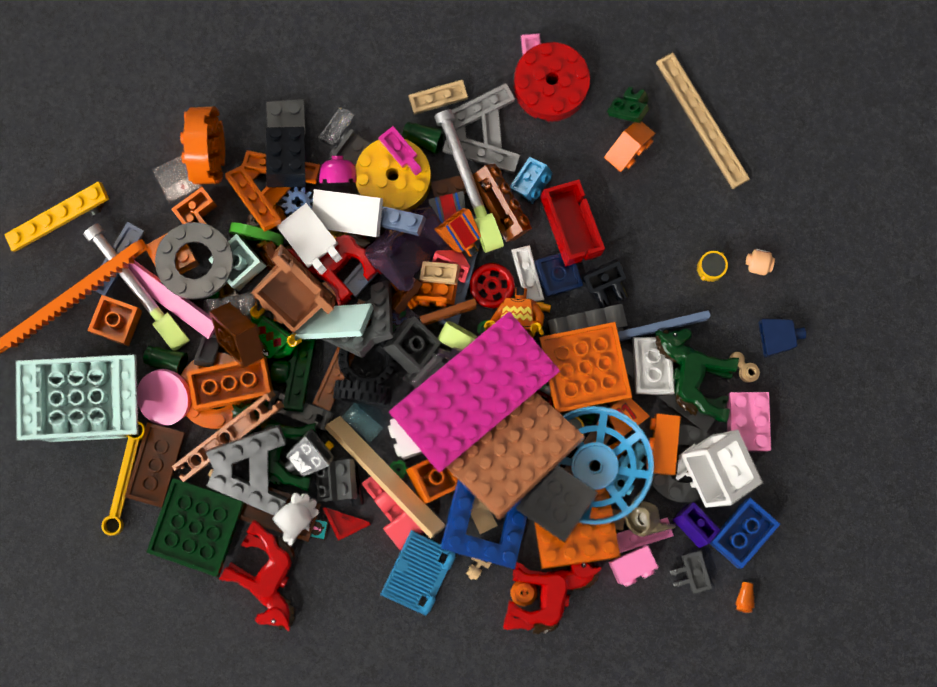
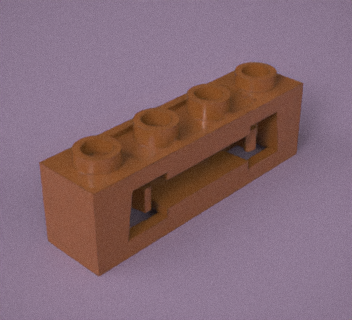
(501, 202)

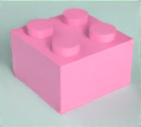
(632, 565)

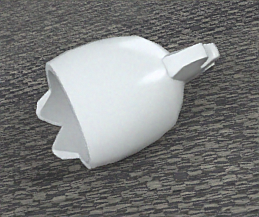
(296, 516)

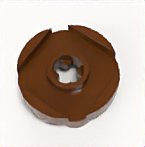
(267, 253)

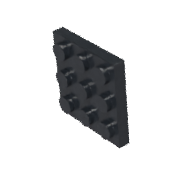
(557, 502)

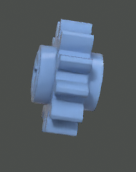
(291, 201)

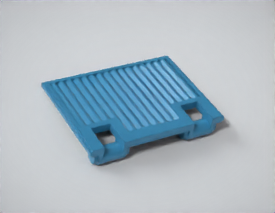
(417, 573)

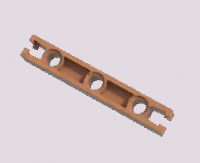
(236, 428)

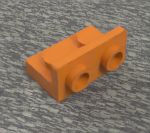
(436, 294)

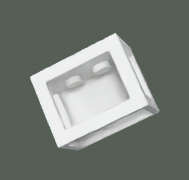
(720, 467)

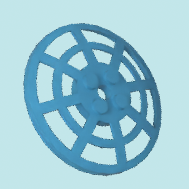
(609, 463)

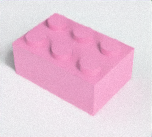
(751, 417)

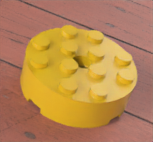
(405, 192)

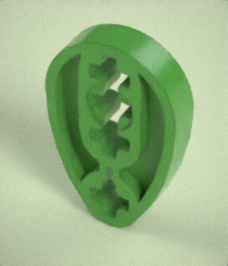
(255, 234)

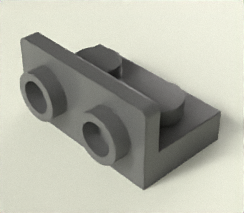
(350, 147)

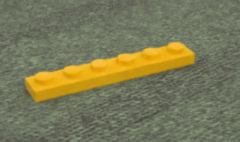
(56, 216)

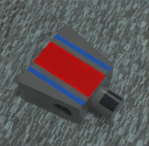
(447, 205)

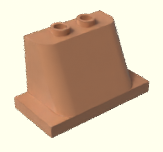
(292, 291)

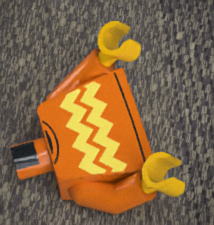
(524, 310)

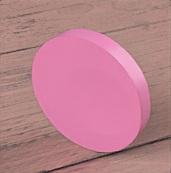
(163, 397)

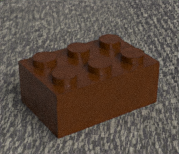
(237, 334)

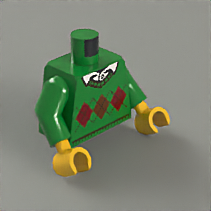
(275, 339)

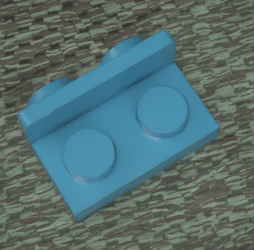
(531, 179)

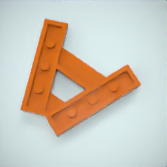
(258, 202)

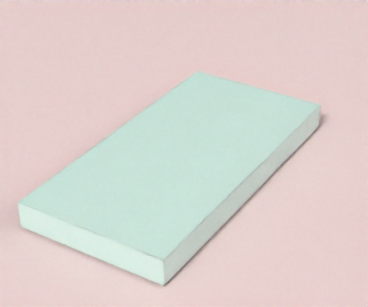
(340, 322)

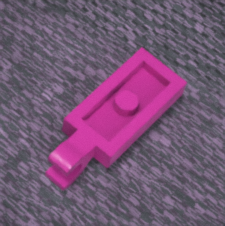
(400, 149)

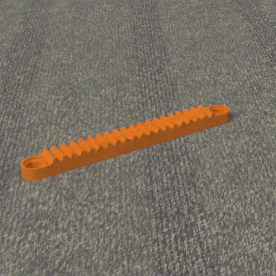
(72, 296)

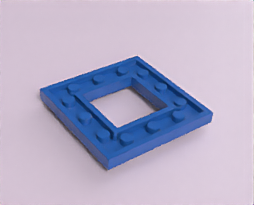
(457, 541)

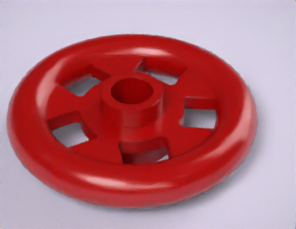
(484, 270)

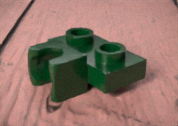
(630, 108)

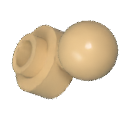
(743, 371)

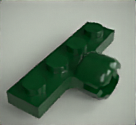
(295, 374)

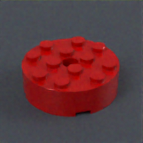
(555, 63)

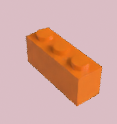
(664, 443)

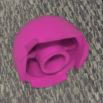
(337, 171)

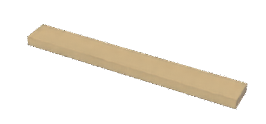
(702, 121)
(385, 476)

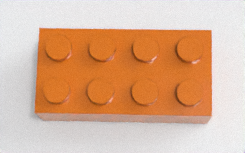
(228, 384)

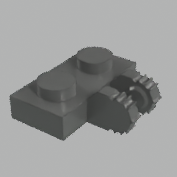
(696, 573)

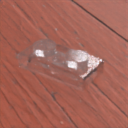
(336, 126)

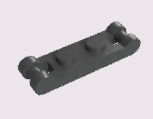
(308, 415)

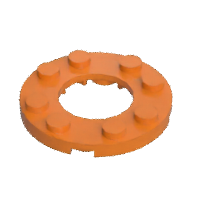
(211, 417)

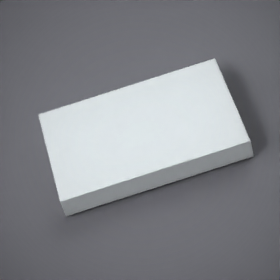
(651, 369)

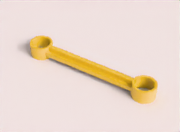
(123, 481)

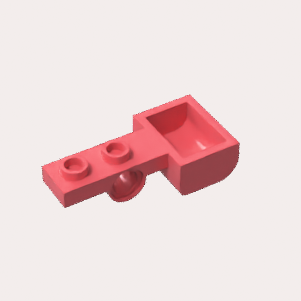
(400, 521)

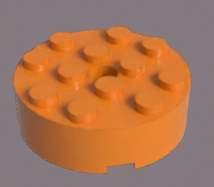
(203, 145)

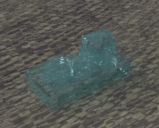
(362, 422)

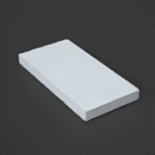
(348, 212)

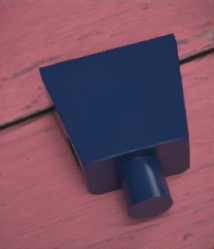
(779, 336)

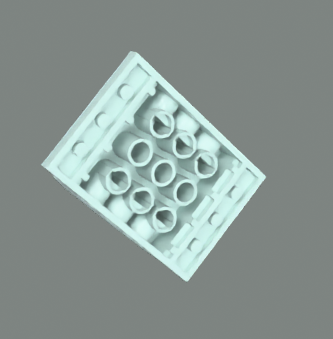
(77, 398)

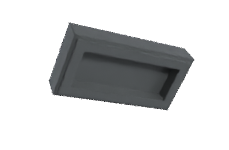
(207, 352)

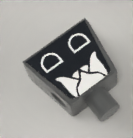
(308, 455)

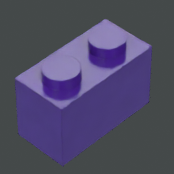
(696, 525)

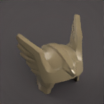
(645, 519)

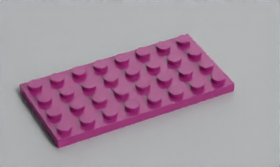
(474, 391)

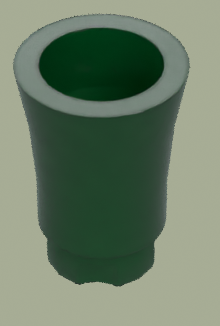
(424, 136)
(165, 359)

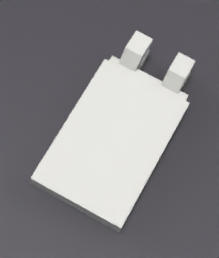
(309, 237)

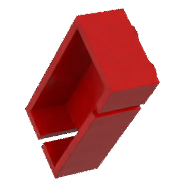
(572, 223)

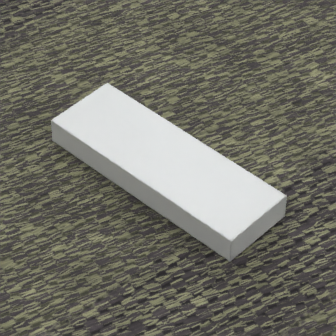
(527, 273)

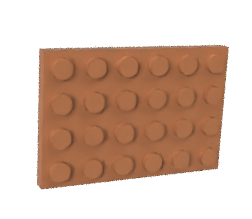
(516, 454)

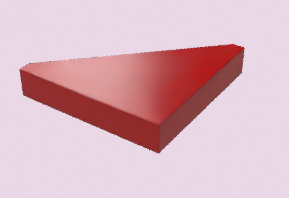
(344, 524)

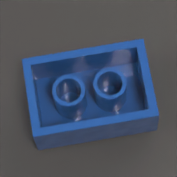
(744, 533)

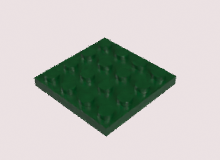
(195, 527)

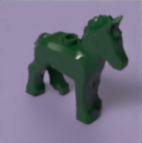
(276, 468)

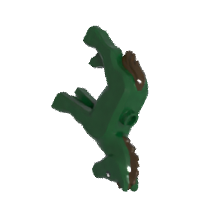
(691, 374)

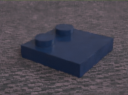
(556, 276)

